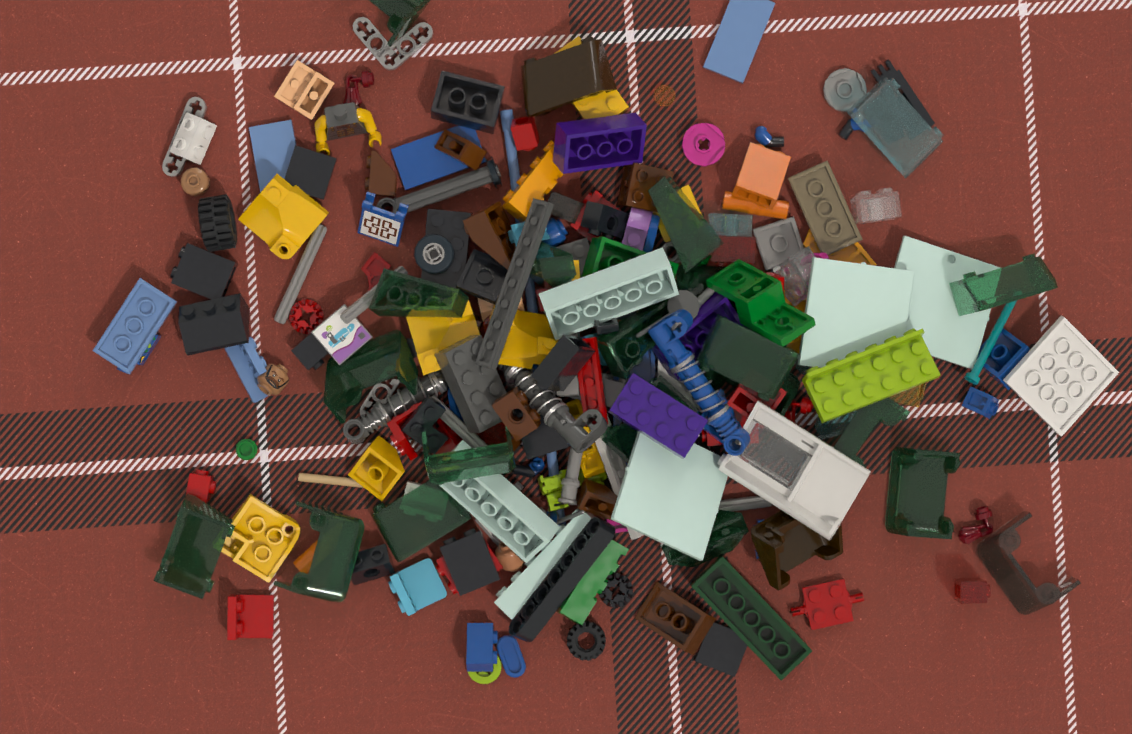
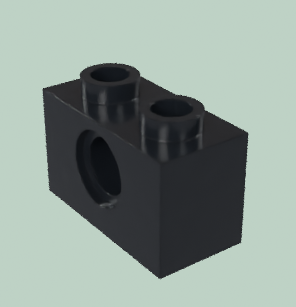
(605, 220)
(372, 564)

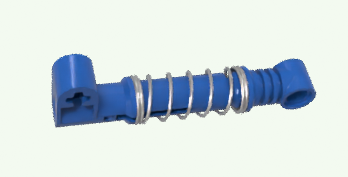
(682, 363)

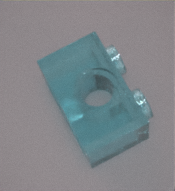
(731, 224)

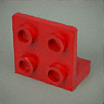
(250, 616)

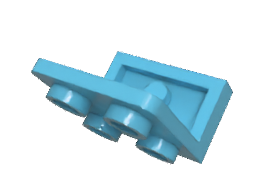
(417, 586)

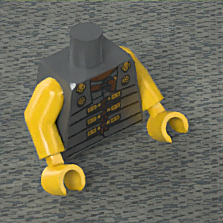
(343, 122)

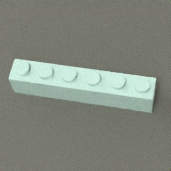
(524, 584)

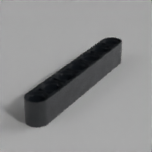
(562, 579)

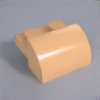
(304, 89)

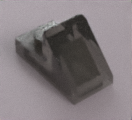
(564, 207)

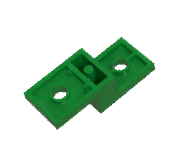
(760, 302)

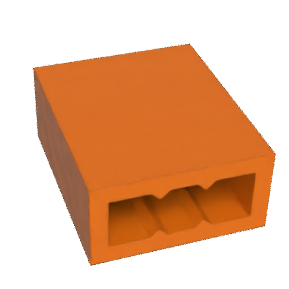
(761, 175)

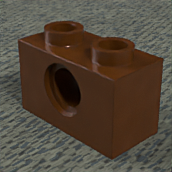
(517, 426)

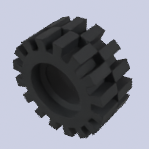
(595, 650)

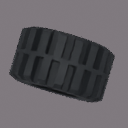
(217, 223)

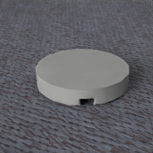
(844, 89)

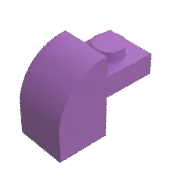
(637, 228)

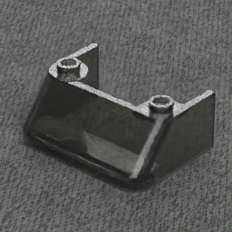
(997, 558)

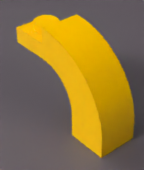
(591, 461)

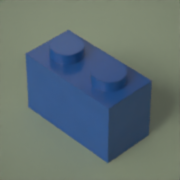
(480, 644)

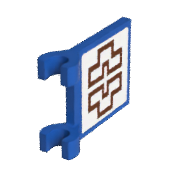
(381, 223)

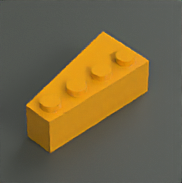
(533, 185)

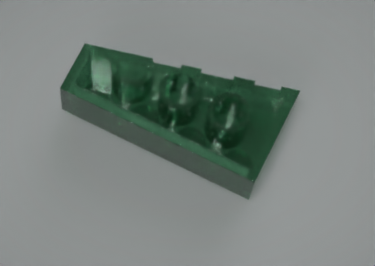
(686, 227)
(415, 297)
(625, 350)

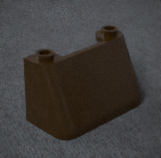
(566, 77)
(787, 543)

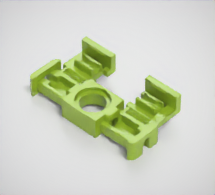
(553, 487)

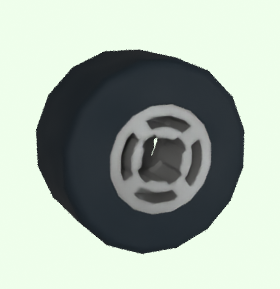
(434, 254)

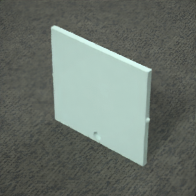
(932, 302)
(852, 308)
(671, 496)

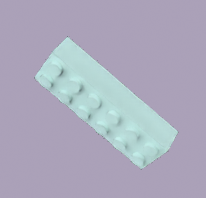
(609, 293)
(504, 511)

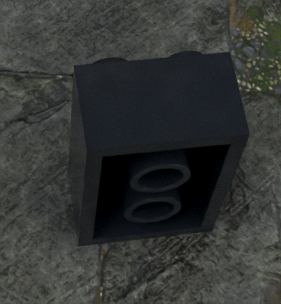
(467, 102)

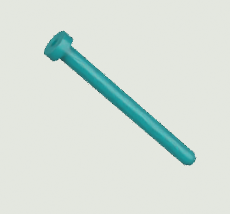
(972, 377)

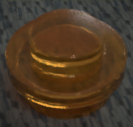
(664, 95)

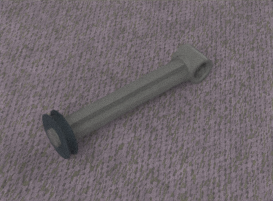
(446, 189)

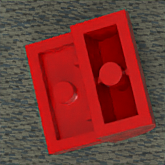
(744, 399)

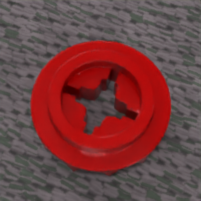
(308, 306)

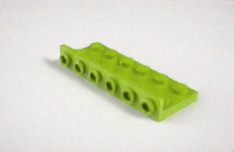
(870, 375)

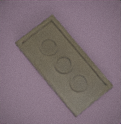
(825, 208)

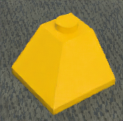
(378, 468)

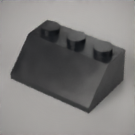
(214, 324)

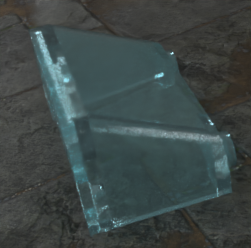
(895, 126)

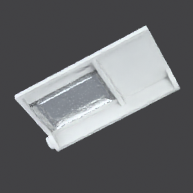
(795, 471)

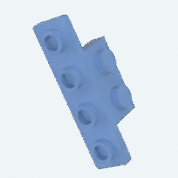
(248, 367)

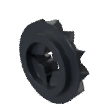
(620, 599)

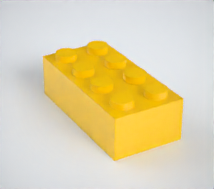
(600, 105)

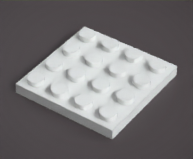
(1061, 376)

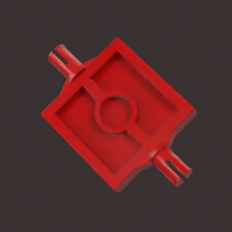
(827, 604)

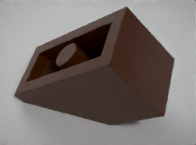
(460, 149)
(596, 499)

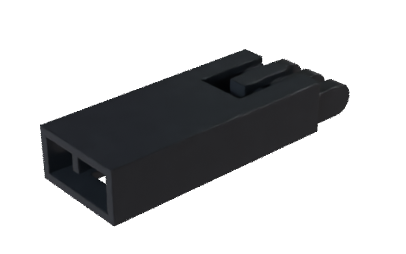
(908, 92)

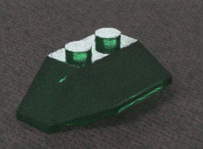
(552, 267)
(725, 536)

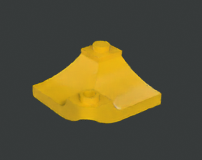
(283, 216)
(438, 333)
(527, 340)
(260, 538)

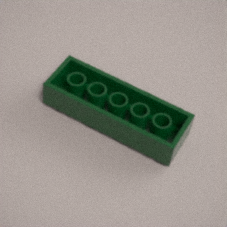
(751, 617)

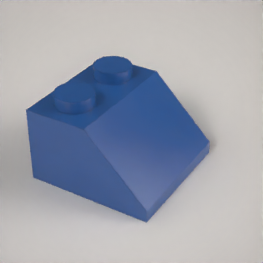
(1004, 356)

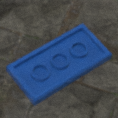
(422, 163)

